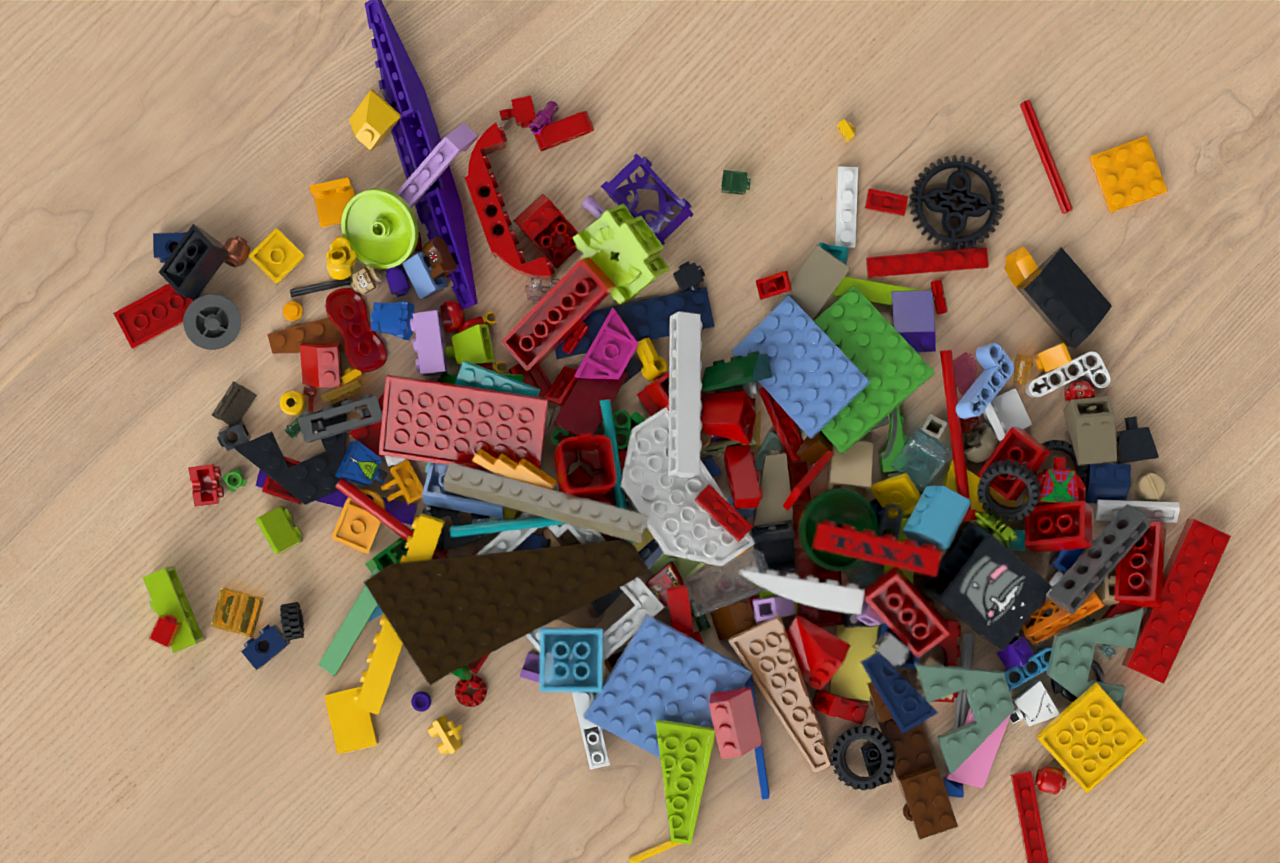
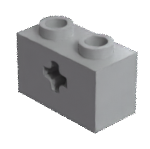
(891, 649)

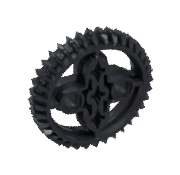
(966, 203)

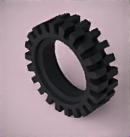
(842, 769)

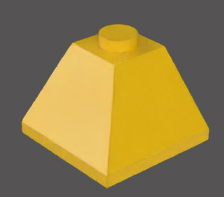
(373, 120)

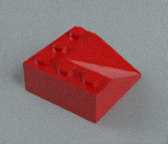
(816, 651)

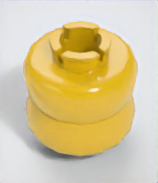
(285, 401)

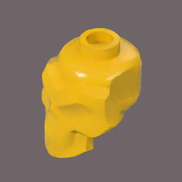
(340, 259)

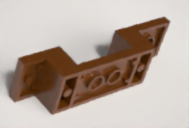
(916, 772)

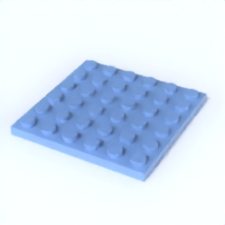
(662, 679)

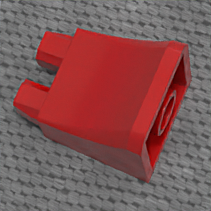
(729, 416)

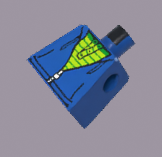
(361, 465)

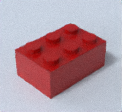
(1020, 447)
(1059, 527)

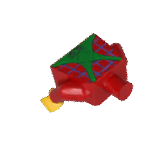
(1060, 484)

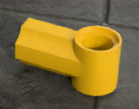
(653, 364)

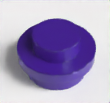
(421, 701)

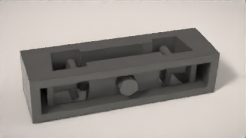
(329, 412)

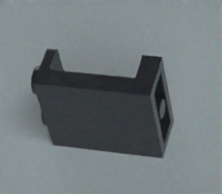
(777, 545)

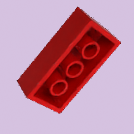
(906, 611)

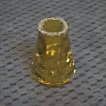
(1022, 368)

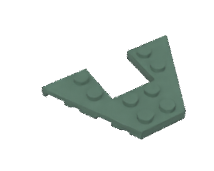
(1074, 652)
(988, 702)

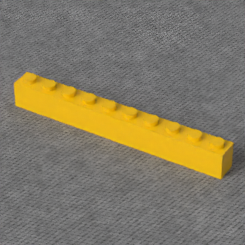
(387, 642)

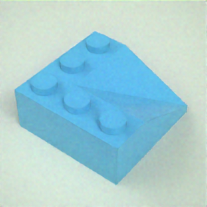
(571, 659)

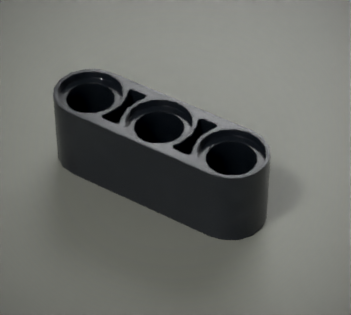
(886, 522)

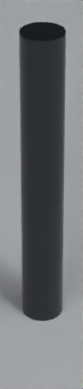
(319, 287)

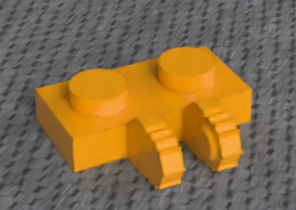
(407, 482)

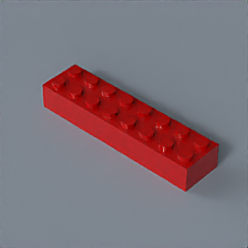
(1183, 589)

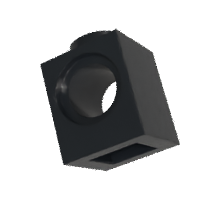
(237, 427)

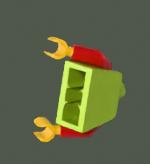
(474, 344)

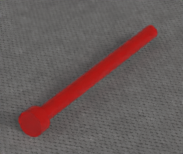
(955, 430)
(379, 513)

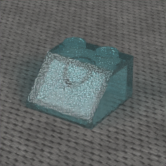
(921, 458)

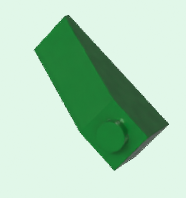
(389, 556)

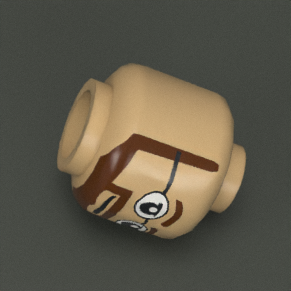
(366, 280)

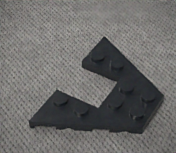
(307, 479)

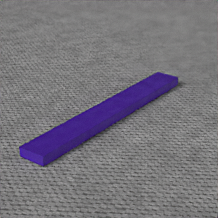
(400, 510)

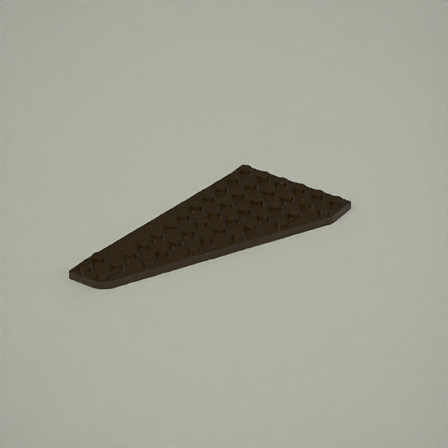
(475, 604)

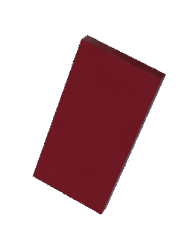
(582, 408)

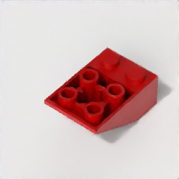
(548, 230)

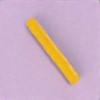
(652, 851)

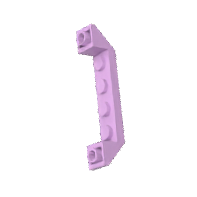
(436, 162)

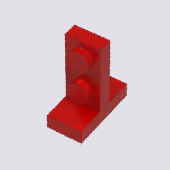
(839, 706)

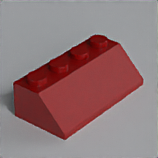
(1141, 570)

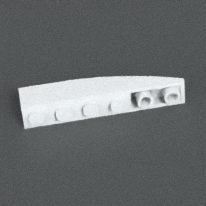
(809, 591)
(591, 733)

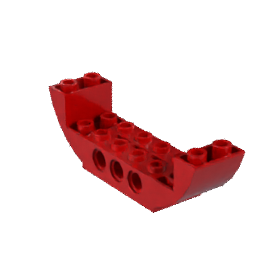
(481, 180)

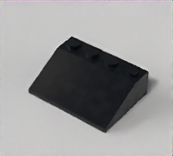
(1065, 298)

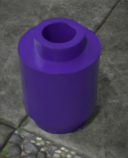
(397, 281)

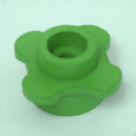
(229, 480)

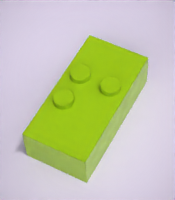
(169, 598)

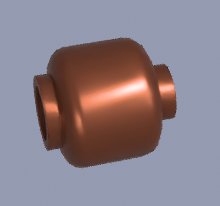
(238, 251)

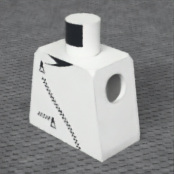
(1033, 705)

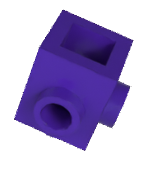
(1016, 654)

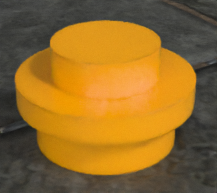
(292, 311)

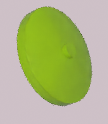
(380, 228)

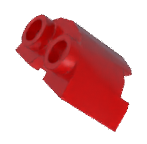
(206, 484)

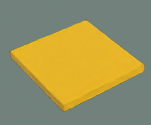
(1091, 737)

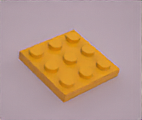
(1128, 174)

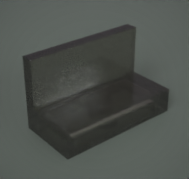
(234, 403)

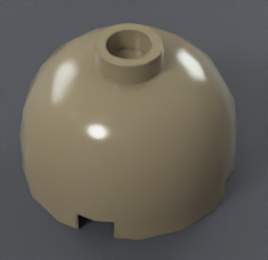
(980, 443)

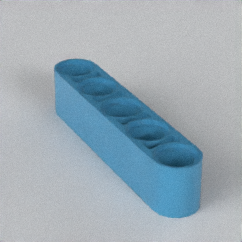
(1023, 675)

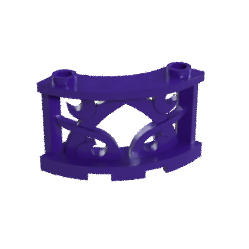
(619, 197)

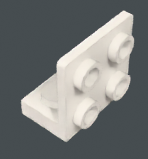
(1006, 412)

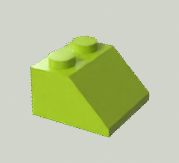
(279, 529)

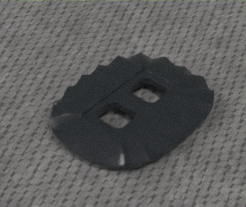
(445, 540)

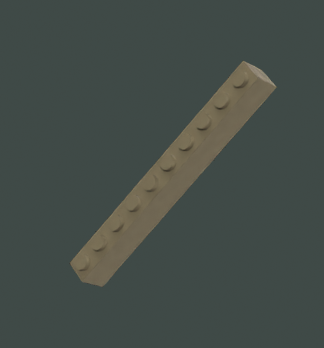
(545, 502)

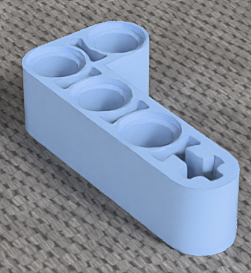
(996, 372)

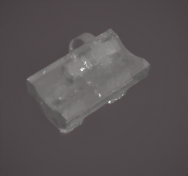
(536, 291)

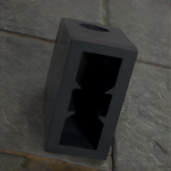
(1134, 443)

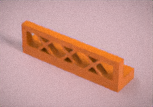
(1059, 619)

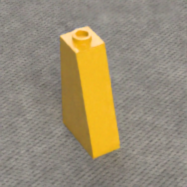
(973, 481)

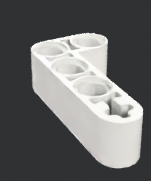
(1064, 377)

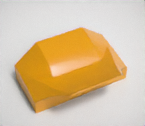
(1019, 266)

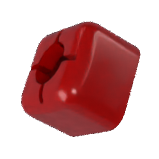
(597, 458)

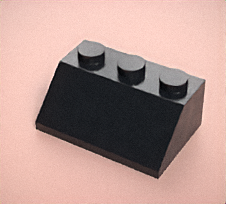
(193, 262)

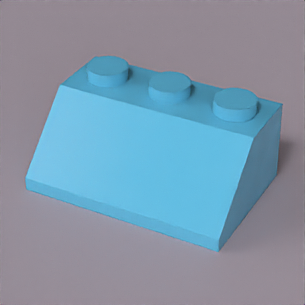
(936, 517)

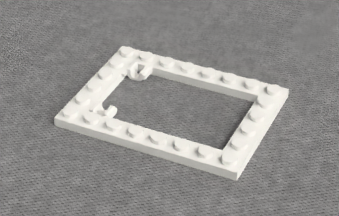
(636, 590)

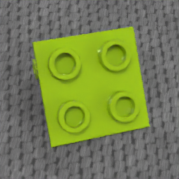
(986, 523)

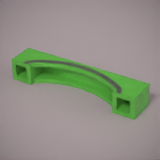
(895, 441)

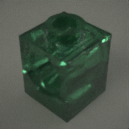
(735, 182)

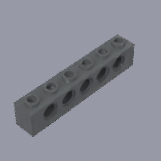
(1100, 559)

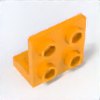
(331, 200)

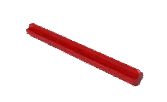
(1046, 156)

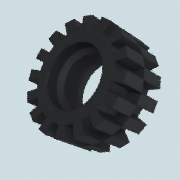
(292, 621)

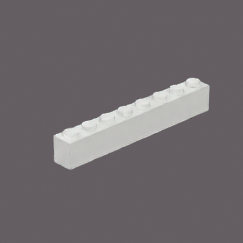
(685, 395)

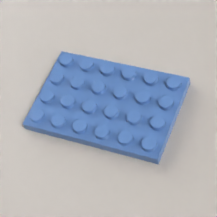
(807, 368)

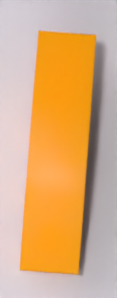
(521, 472)

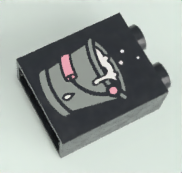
(987, 587)

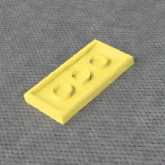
(851, 678)

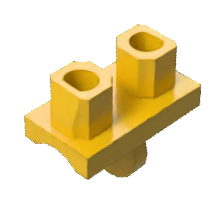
(448, 733)

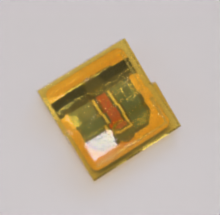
(237, 612)

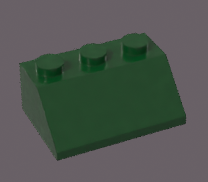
(736, 372)

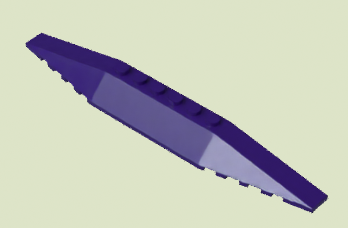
(415, 139)

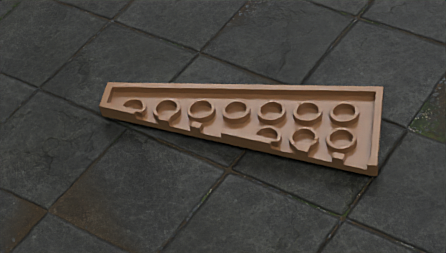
(770, 658)

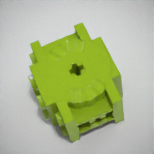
(623, 251)

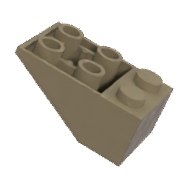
(1092, 430)

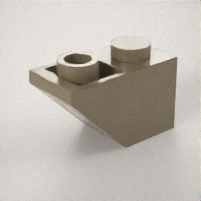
(938, 430)

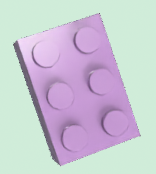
(429, 343)

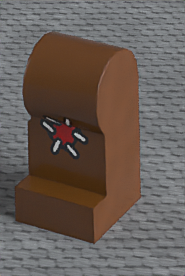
(439, 258)

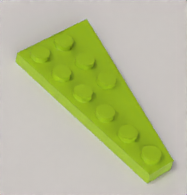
(684, 766)

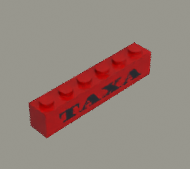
(877, 549)

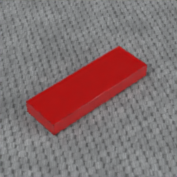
(723, 513)

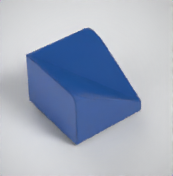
(953, 788)

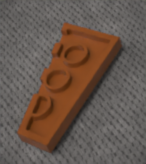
(319, 331)

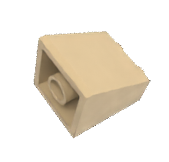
(852, 468)

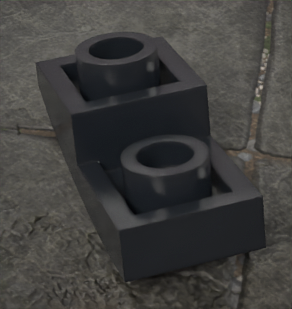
(872, 759)

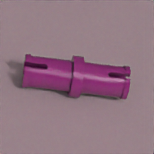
(544, 117)

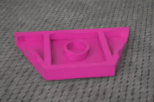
(609, 351)

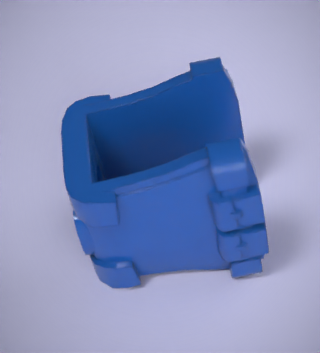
(393, 318)

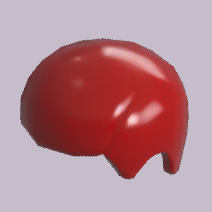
(452, 315)

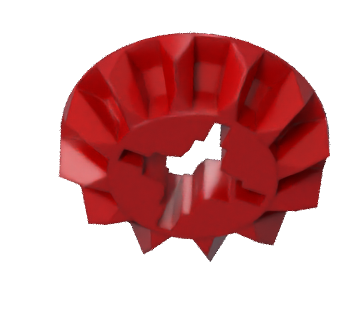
(478, 696)

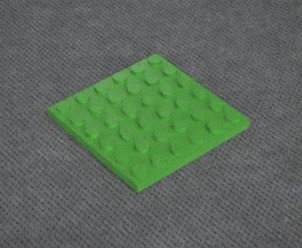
(880, 355)

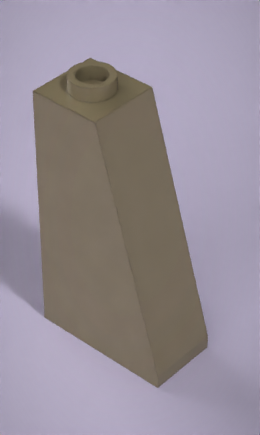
(775, 489)

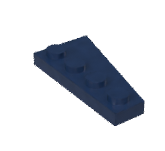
(900, 698)

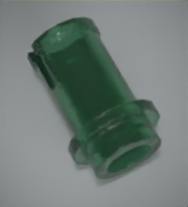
(293, 429)
(701, 621)

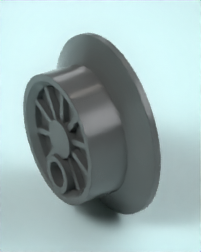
(212, 322)

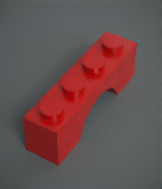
(951, 651)

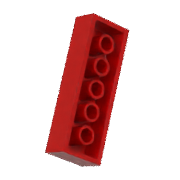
(558, 314)

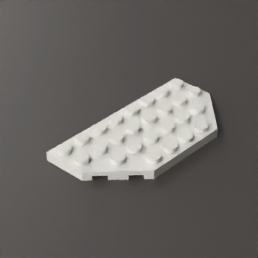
(673, 515)

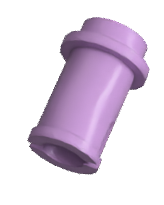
(593, 207)

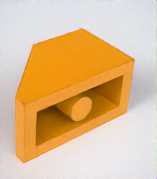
(1052, 358)

